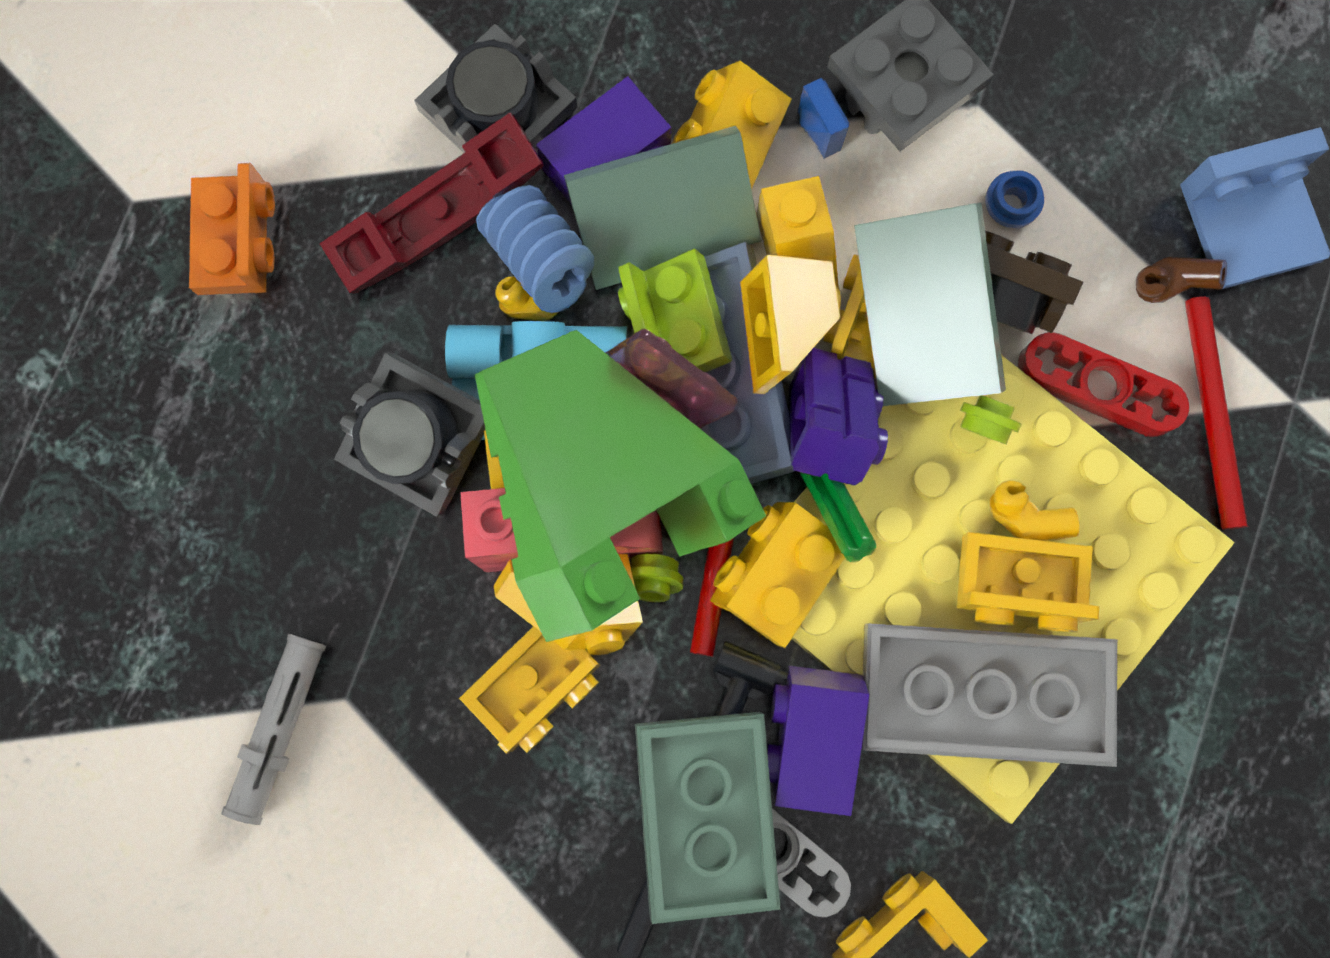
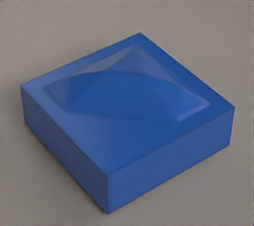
(822, 117)

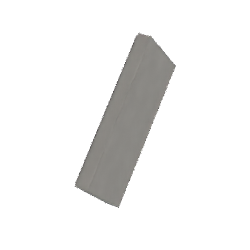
(990, 694)

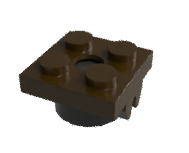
(1030, 289)

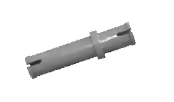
(274, 728)

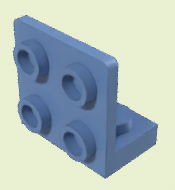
(1257, 208)

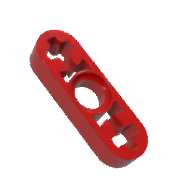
(1136, 415)

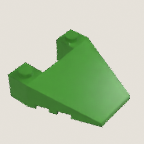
(586, 458)

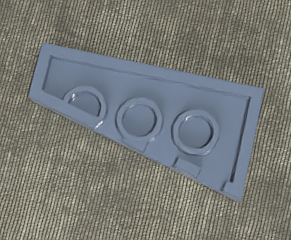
(760, 422)

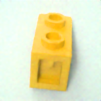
(903, 901)

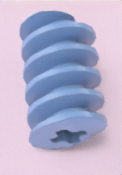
(537, 247)

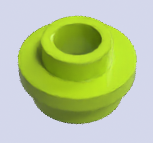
(990, 419)
(656, 577)

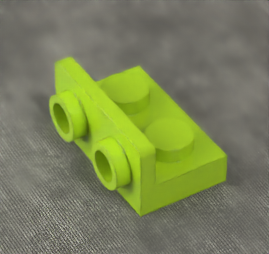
(678, 306)

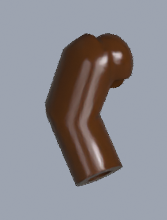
(1176, 274)

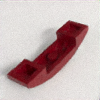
(434, 209)

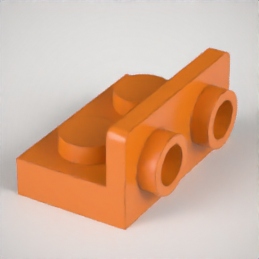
(230, 233)

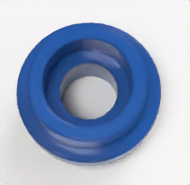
(1023, 186)

